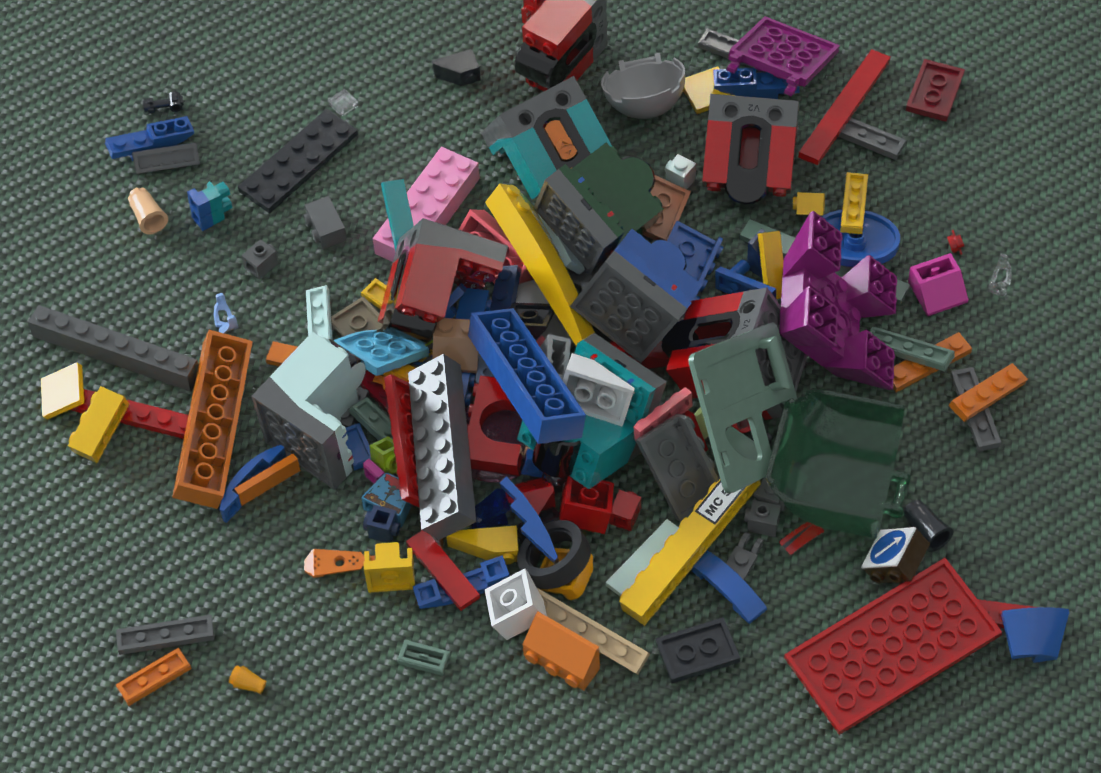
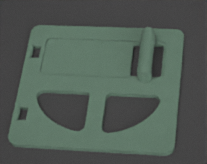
(738, 392)

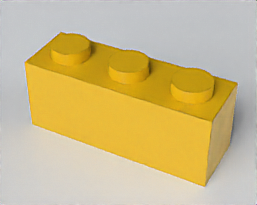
(98, 424)

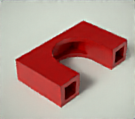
(485, 452)

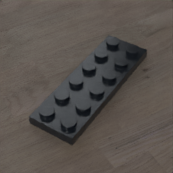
(297, 160)

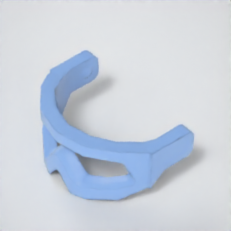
(222, 305)

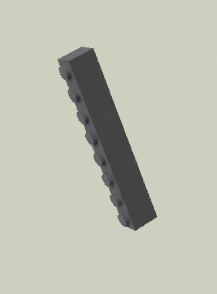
(114, 347)

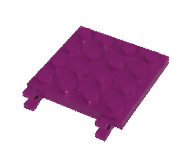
(782, 52)

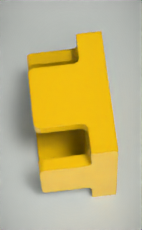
(388, 570)

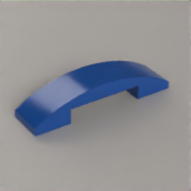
(231, 502)
(492, 571)
(730, 585)

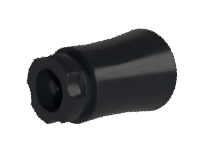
(928, 524)

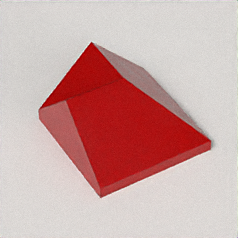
(538, 493)

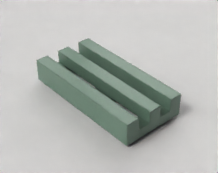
(442, 664)

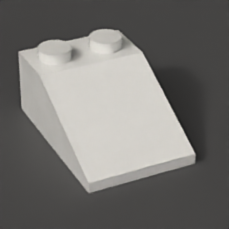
(598, 390)

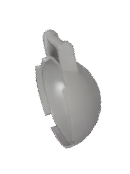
(644, 86)

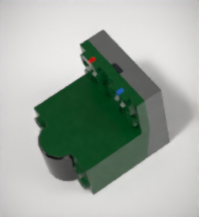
(599, 203)

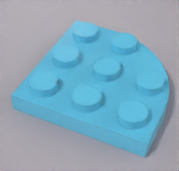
(382, 351)

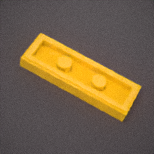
(771, 260)

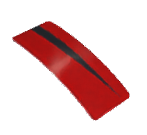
(800, 537)

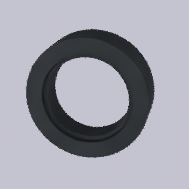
(568, 567)

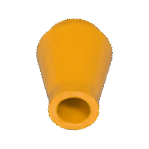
(245, 679)

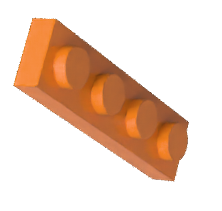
(909, 372)
(988, 392)

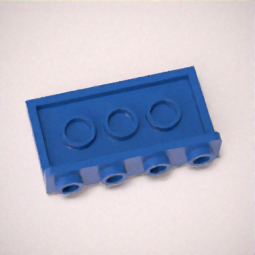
(697, 250)

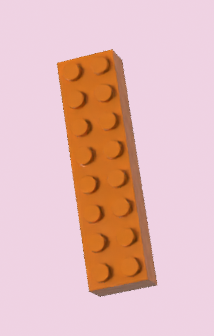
(212, 419)

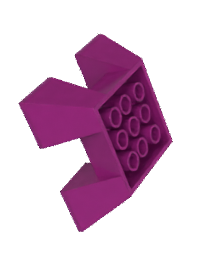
(824, 311)

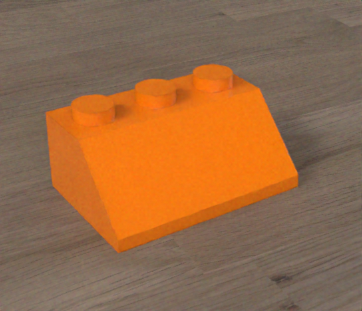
(561, 652)

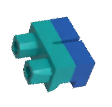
(209, 204)

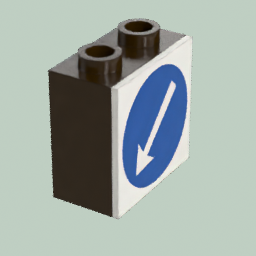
(895, 555)

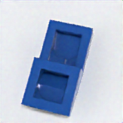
(457, 293)

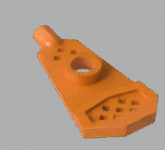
(327, 562)

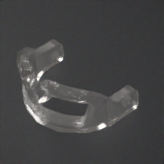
(1002, 264)

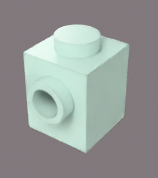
(681, 171)

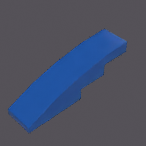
(533, 527)

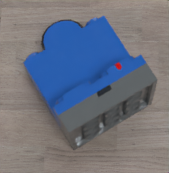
(638, 294)

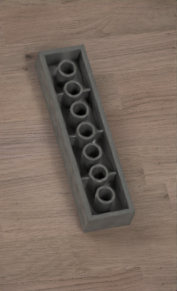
(441, 447)

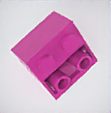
(938, 284)

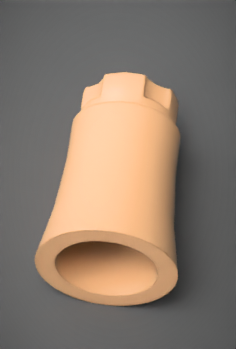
(147, 211)

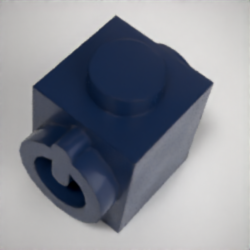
(381, 524)

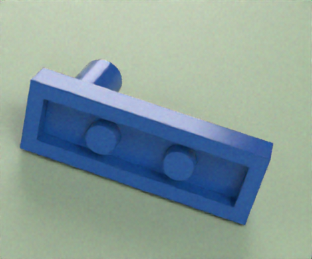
(734, 280)

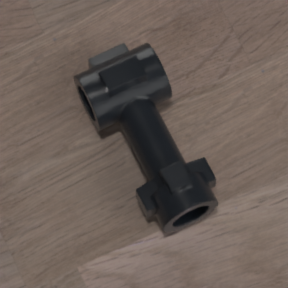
(174, 101)

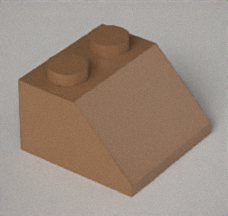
(453, 341)

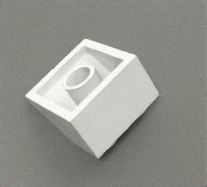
(514, 604)

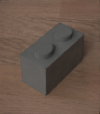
(325, 222)

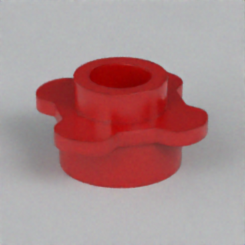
(955, 242)

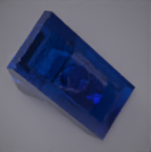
(492, 510)

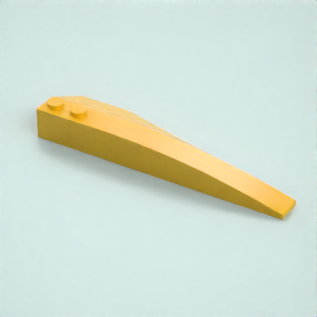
(539, 255)

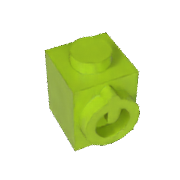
(383, 455)

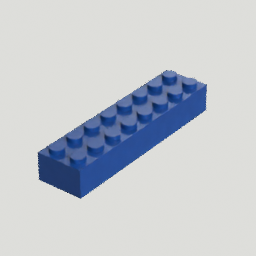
(526, 376)

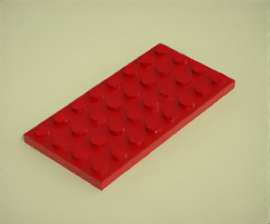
(892, 645)

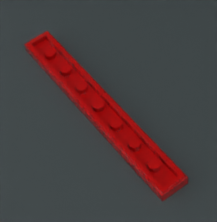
(844, 107)

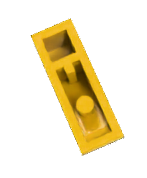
(487, 542)

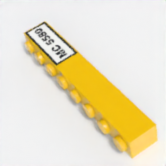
(683, 550)

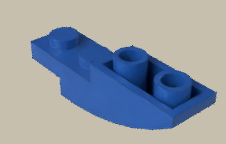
(749, 83)
(155, 136)

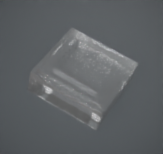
(343, 102)

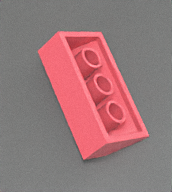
(486, 226)

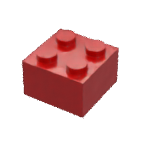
(587, 507)

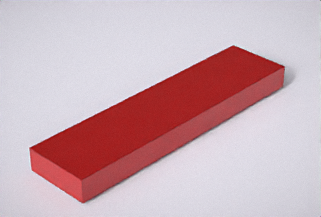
(443, 570)

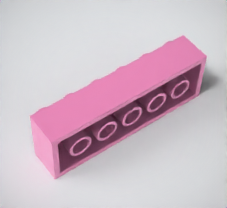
(434, 195)

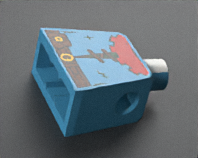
(387, 494)

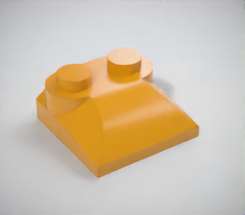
(577, 586)

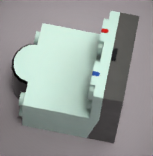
(304, 407)

